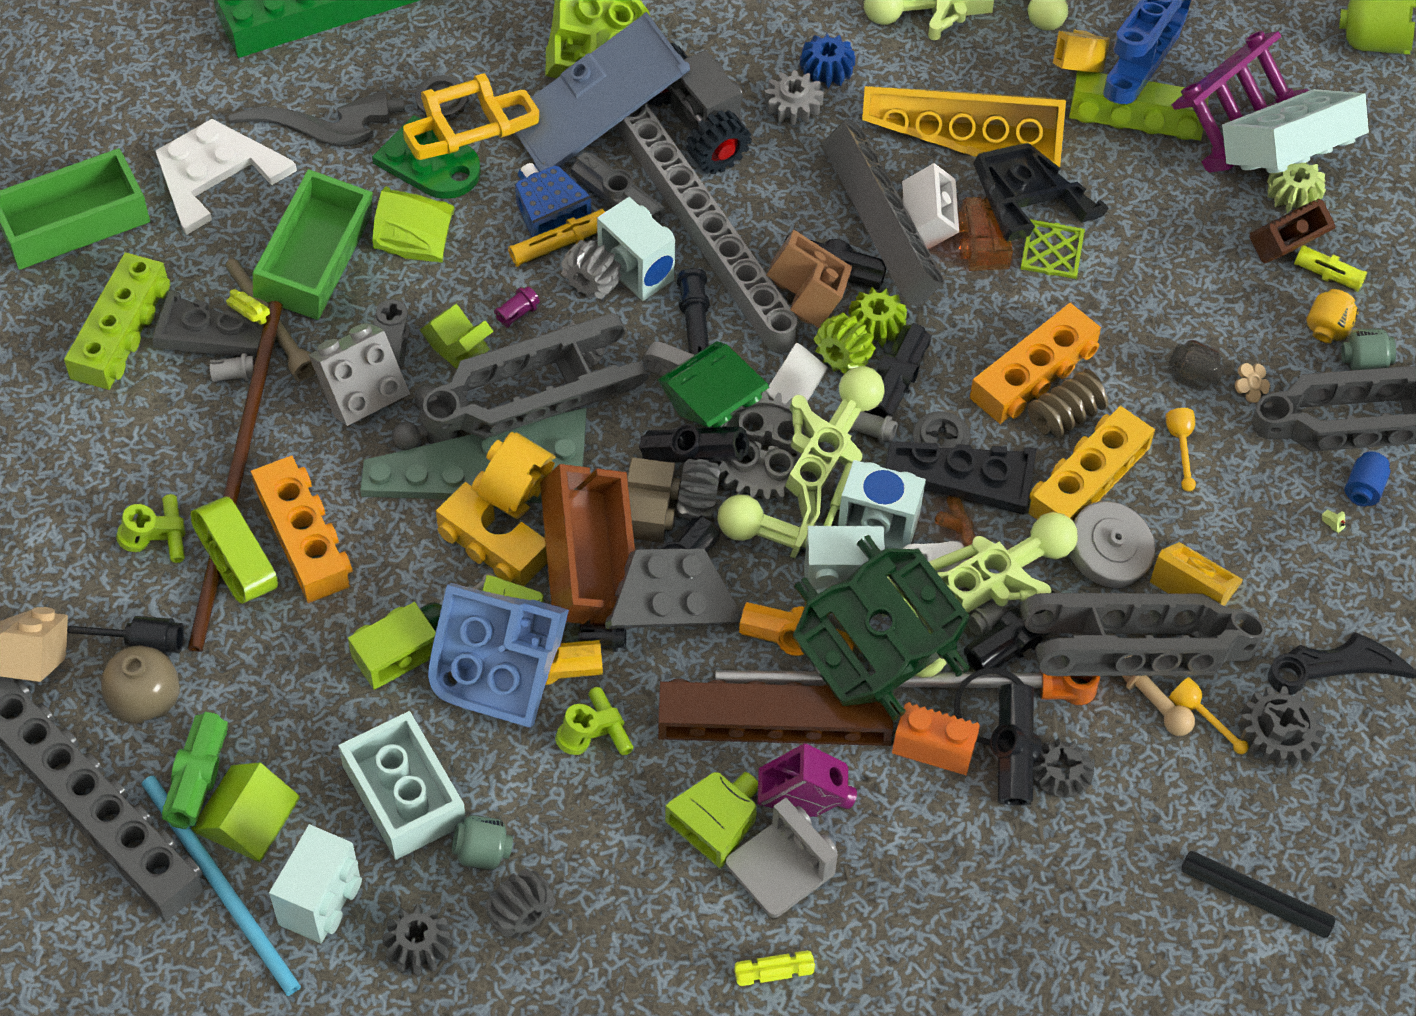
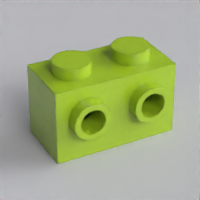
(392, 645)

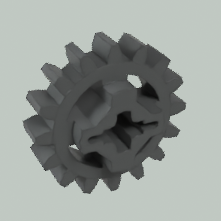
(1281, 727)

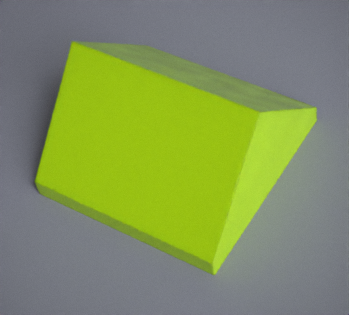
(247, 810)

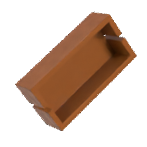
(586, 539)

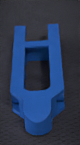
(1143, 45)

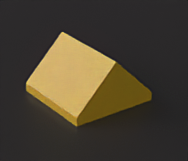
(1188, 572)

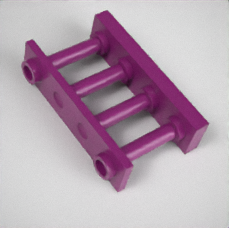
(1194, 94)

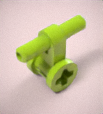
(153, 527)
(584, 723)

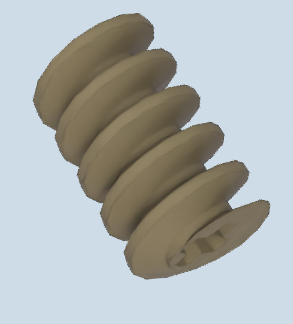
(1068, 404)

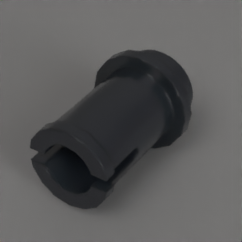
(609, 638)

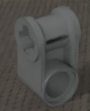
(392, 318)

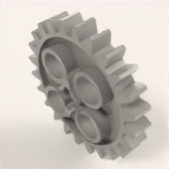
(757, 476)

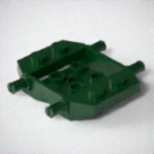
(892, 653)

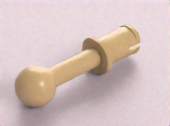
(1177, 719)

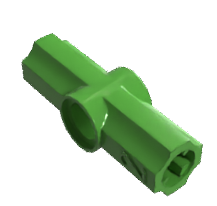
(195, 770)

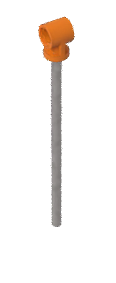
(1050, 686)

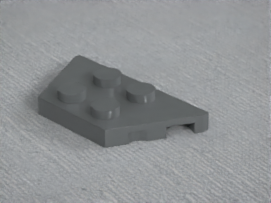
(672, 591)

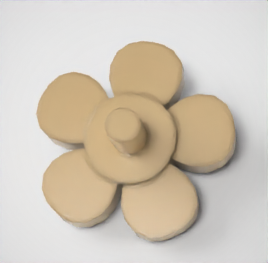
(1252, 382)

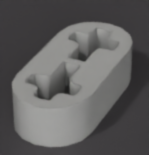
(663, 358)

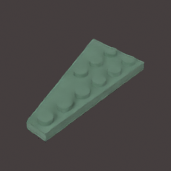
(442, 467)

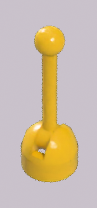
(1180, 425)
(1190, 696)

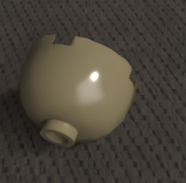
(139, 684)

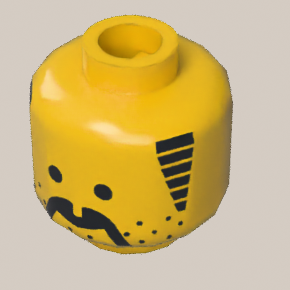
(1332, 316)

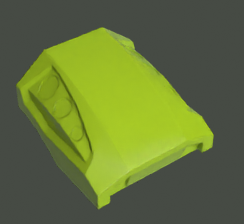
(411, 225)

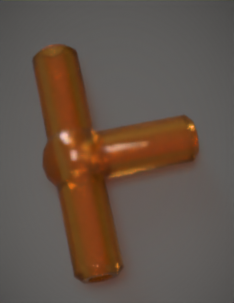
(957, 520)

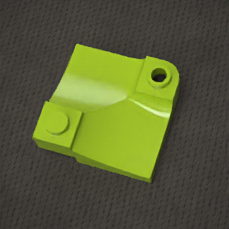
(583, 27)

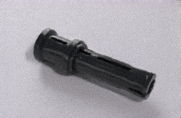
(694, 306)

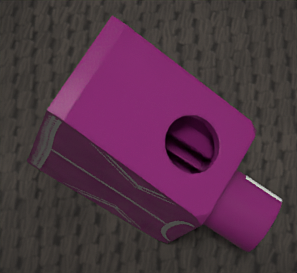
(807, 780)

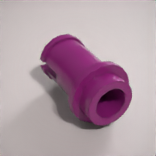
(517, 306)

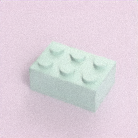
(402, 785)

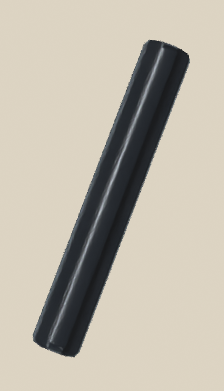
(1258, 894)

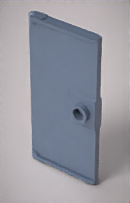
(600, 92)

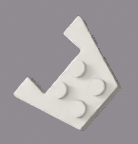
(207, 158)

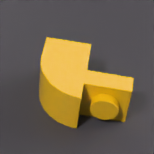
(1081, 51)

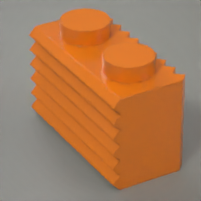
(936, 738)

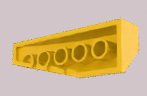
(969, 120)

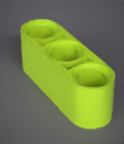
(234, 549)

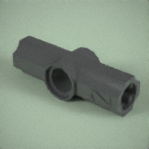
(612, 184)

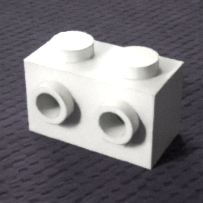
(932, 204)

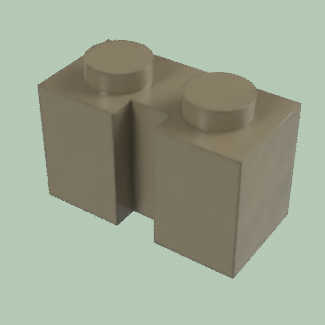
(650, 494)

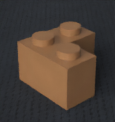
(812, 275)

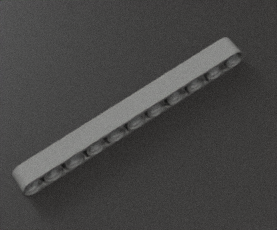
(710, 229)

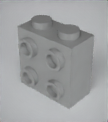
(358, 373)

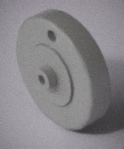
(1112, 544)

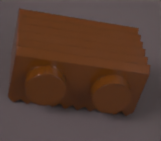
(1292, 230)

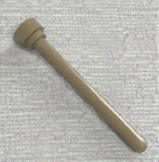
(298, 359)

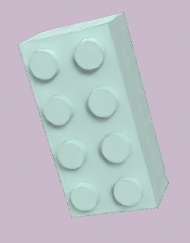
(1295, 130)

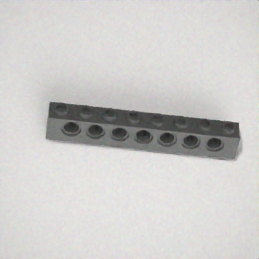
(163, 892)

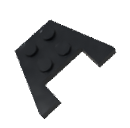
(1025, 177)

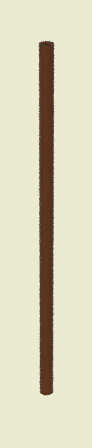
(237, 467)

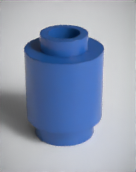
(1368, 479)

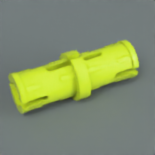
(1308, 257)

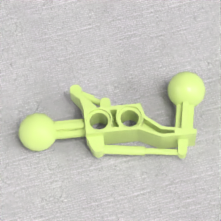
(1042, 13)
(742, 515)
(1051, 537)

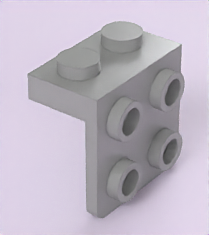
(784, 860)

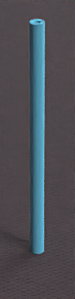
(227, 894)

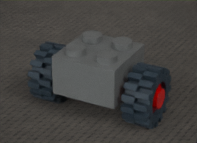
(709, 110)

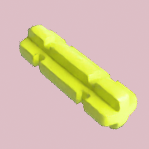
(248, 306)
(774, 968)

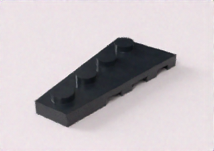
(976, 475)

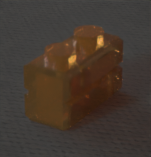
(982, 238)

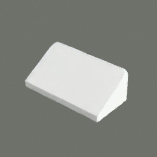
(797, 375)

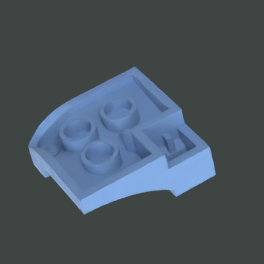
(496, 652)

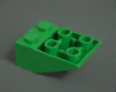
(712, 385)

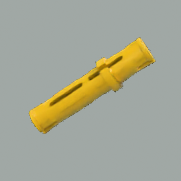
(554, 239)

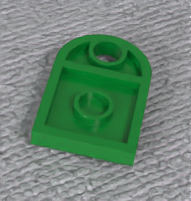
(430, 174)

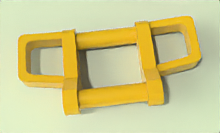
(490, 105)

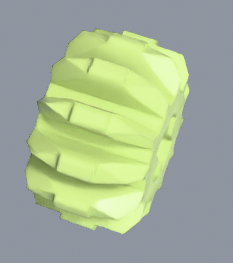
(1296, 185)

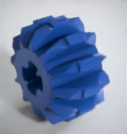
(828, 59)

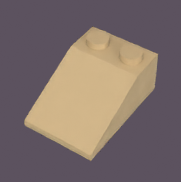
(32, 644)

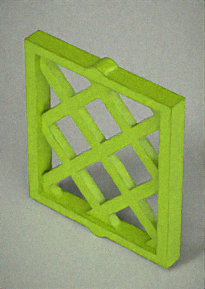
(1049, 269)

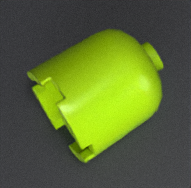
(1379, 25)

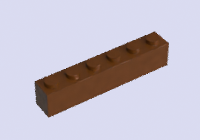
(767, 714)

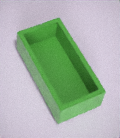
(71, 208)
(312, 244)

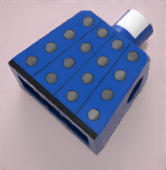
(549, 198)

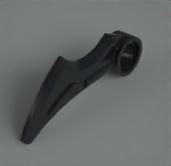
(1354, 656)

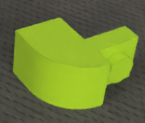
(455, 336)

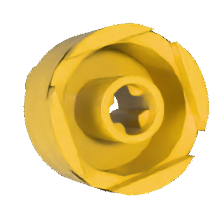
(513, 474)

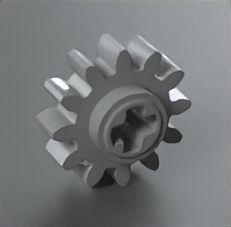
(794, 97)

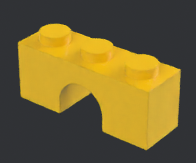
(512, 555)

